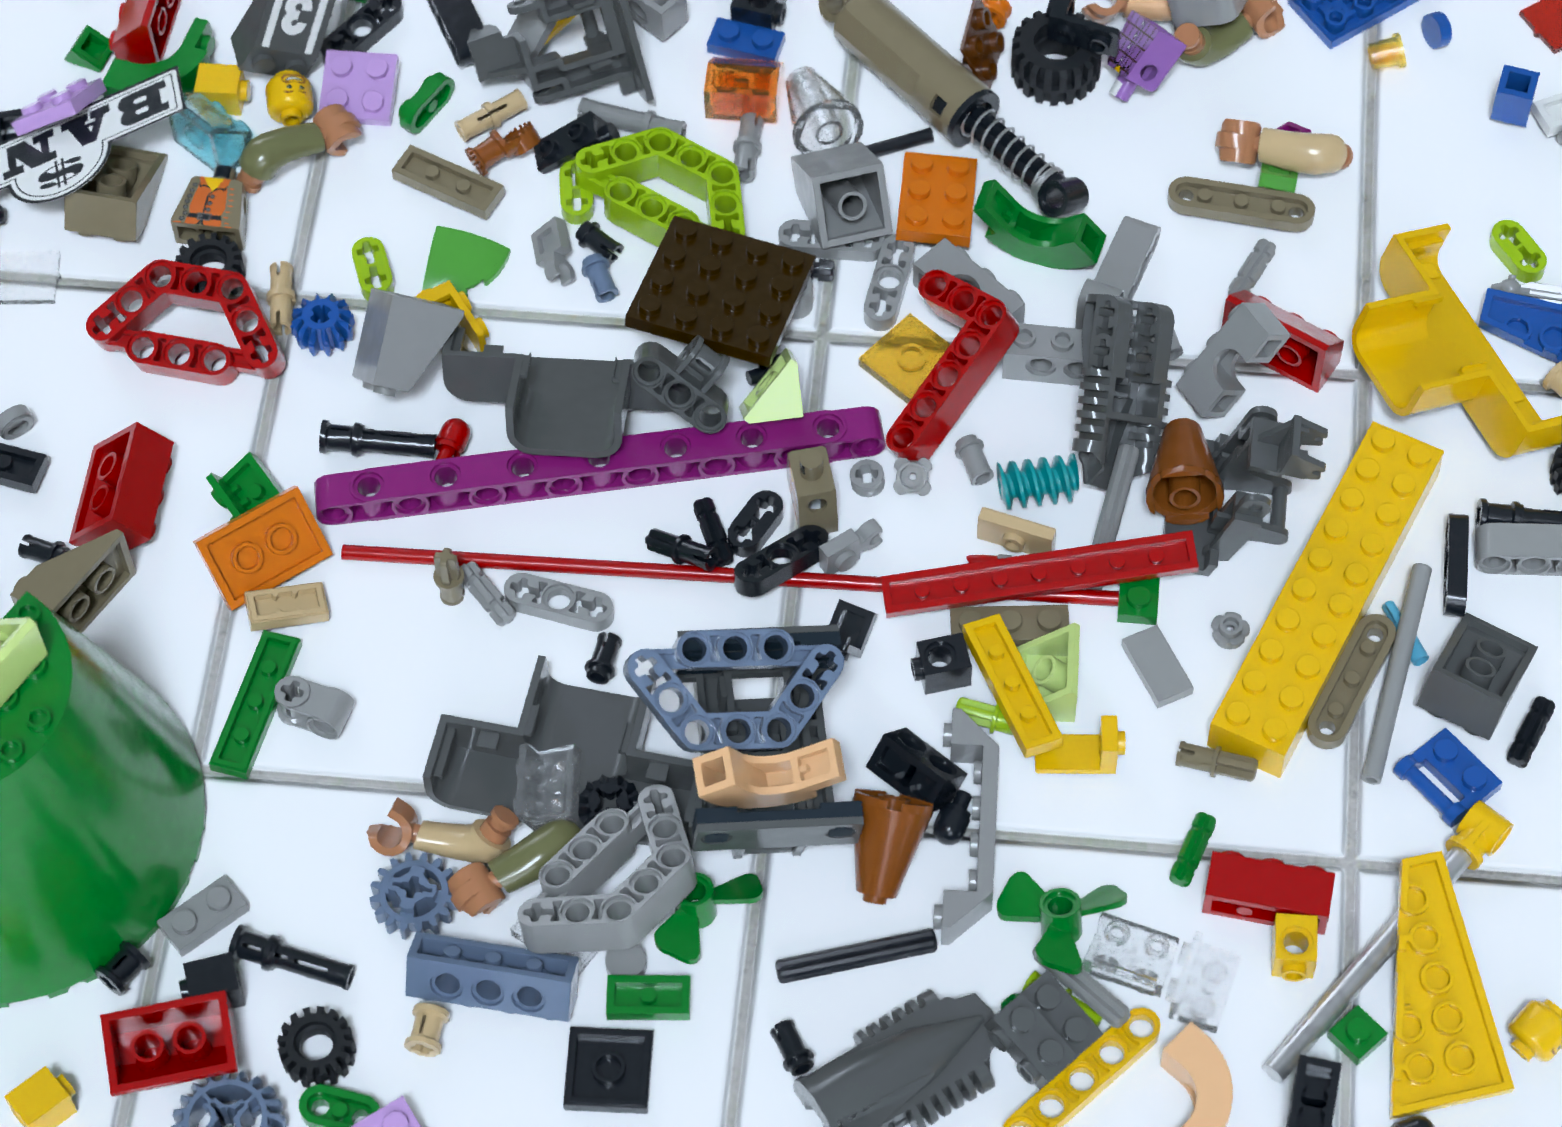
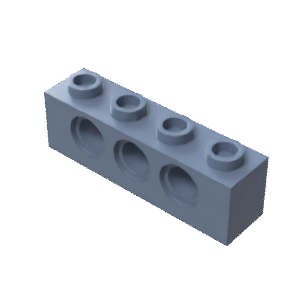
(491, 976)

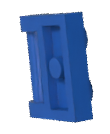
(1455, 769)

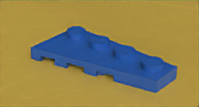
(1524, 321)

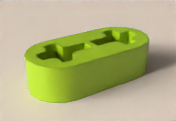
(569, 193)
(1521, 249)
(366, 271)

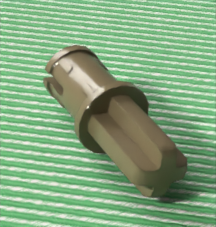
(448, 577)
(1216, 761)

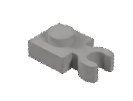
(845, 549)

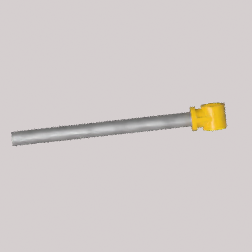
(1478, 833)

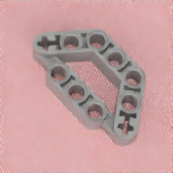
(574, 919)

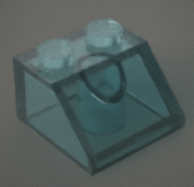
(209, 132)

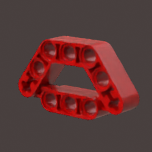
(130, 338)

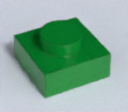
(1357, 1035)

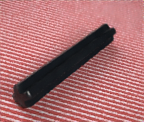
(856, 955)

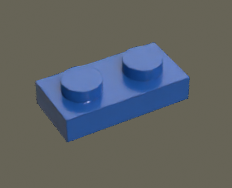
(745, 41)

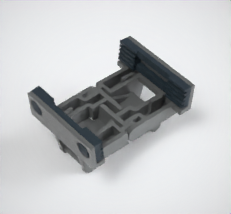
(778, 827)

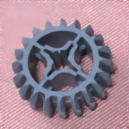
(250, 1098)

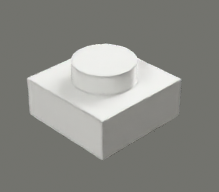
(1549, 114)

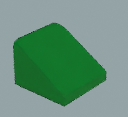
(89, 50)

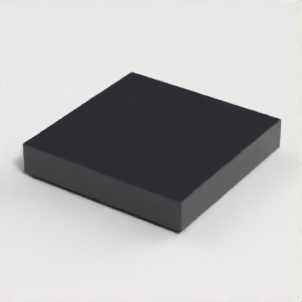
(608, 1070)

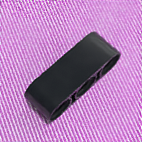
(455, 21)

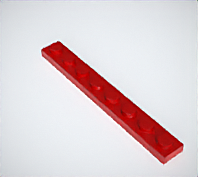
(1039, 574)

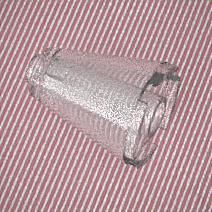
(820, 112)

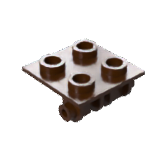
(981, 43)

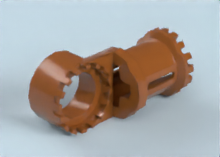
(496, 147)

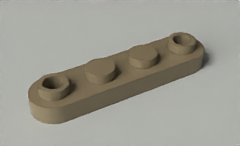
(1241, 204)
(1351, 681)

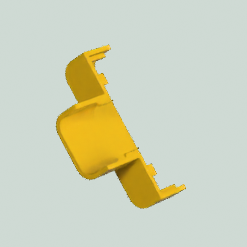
(1432, 354)

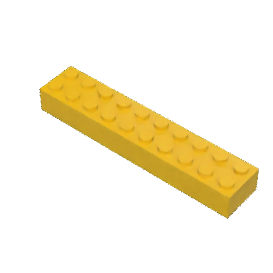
(1325, 598)

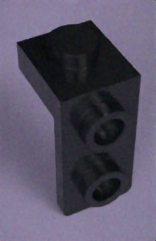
(1080, 32)
(570, 139)
(854, 627)

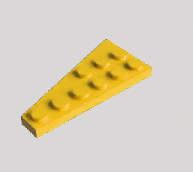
(1442, 1020)

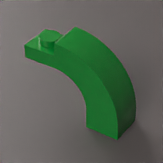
(195, 49)
(1037, 239)

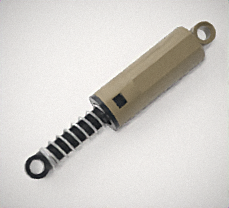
(947, 95)

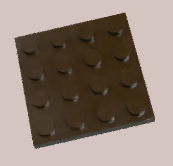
(722, 288)

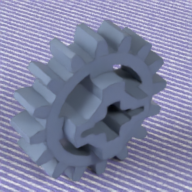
(409, 889)

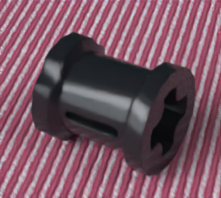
(122, 968)

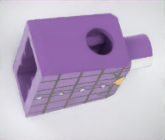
(1143, 56)

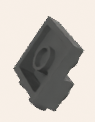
(1042, 1030)

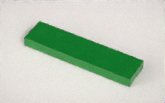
(254, 705)

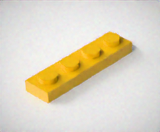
(1012, 686)

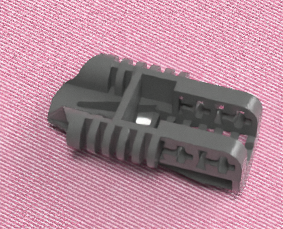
(1118, 396)
(906, 1067)

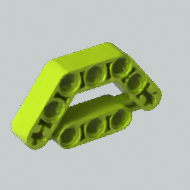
(619, 164)

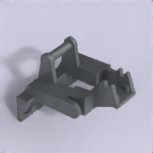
(554, 77)
(1254, 461)

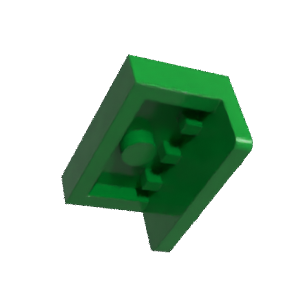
(243, 486)

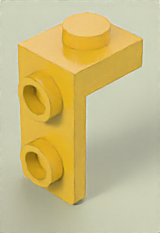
(447, 294)
(1085, 751)

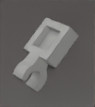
(550, 246)

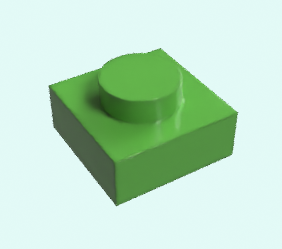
(1277, 178)

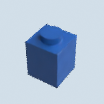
(1515, 95)

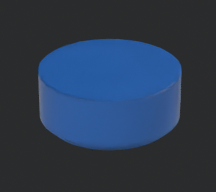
(1436, 29)

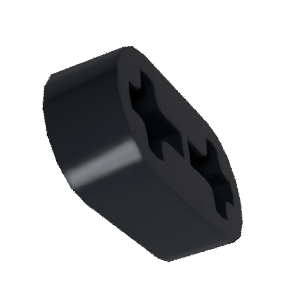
(749, 519)

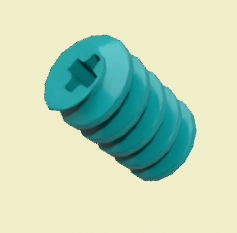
(1038, 481)

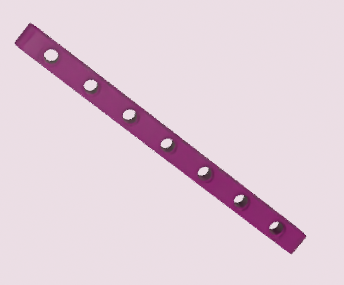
(638, 462)

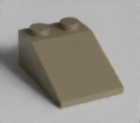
(118, 196)
(81, 580)

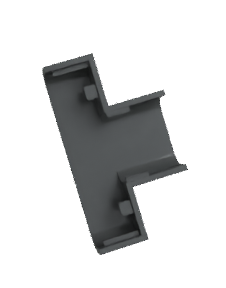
(550, 402)
(476, 760)

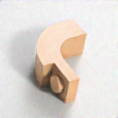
(750, 781)
(1204, 1074)

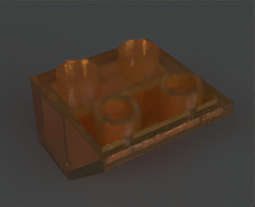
(742, 87)

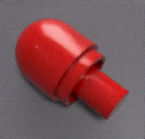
(452, 438)

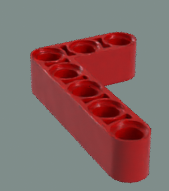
(976, 315)

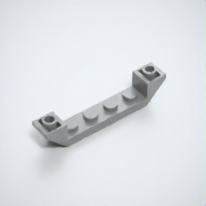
(966, 908)

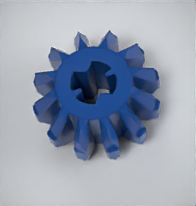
(322, 324)

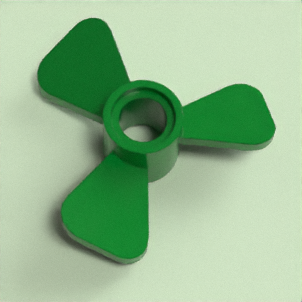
(1060, 916)
(681, 932)

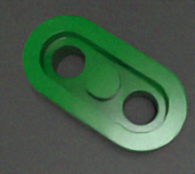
(426, 102)
(342, 1104)

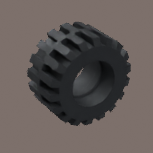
(1046, 77)

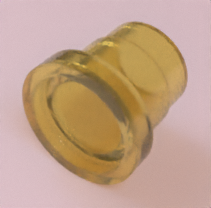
(1387, 53)

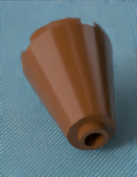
(1184, 475)
(887, 842)

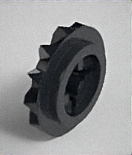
(606, 787)

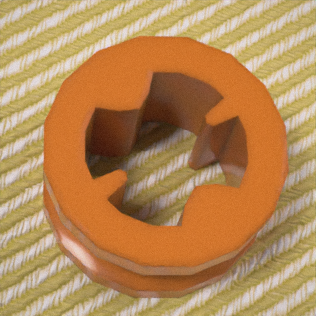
(999, 10)

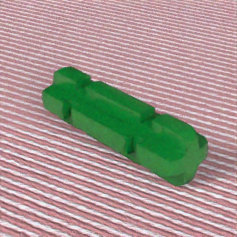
(1192, 849)

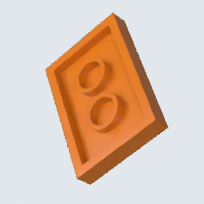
(936, 199)
(263, 546)

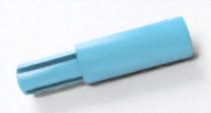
(1419, 654)

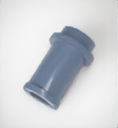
(596, 270)

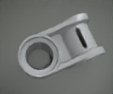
(314, 708)

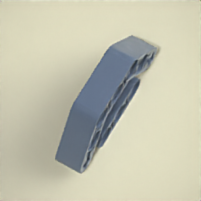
(753, 657)

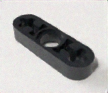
(365, 16)
(1455, 565)
(760, 574)

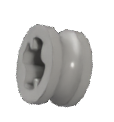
(856, 476)

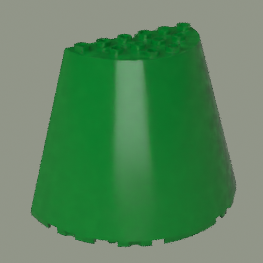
(92, 813)

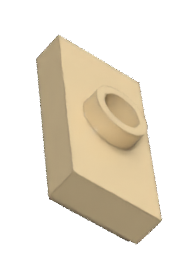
(1014, 532)
(286, 606)

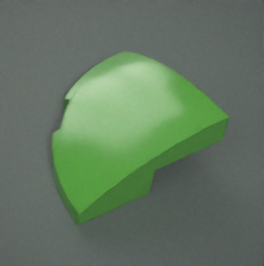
(463, 259)

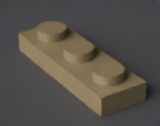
(448, 182)
(1022, 622)

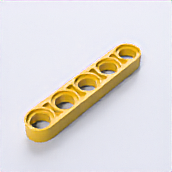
(1091, 1064)

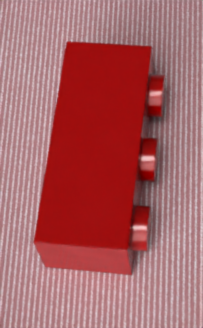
(1261, 888)

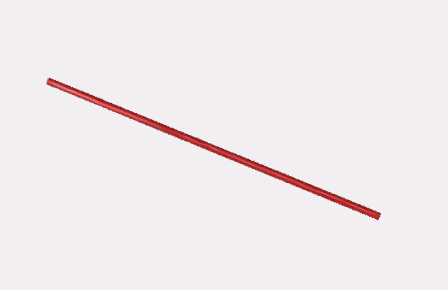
(668, 571)

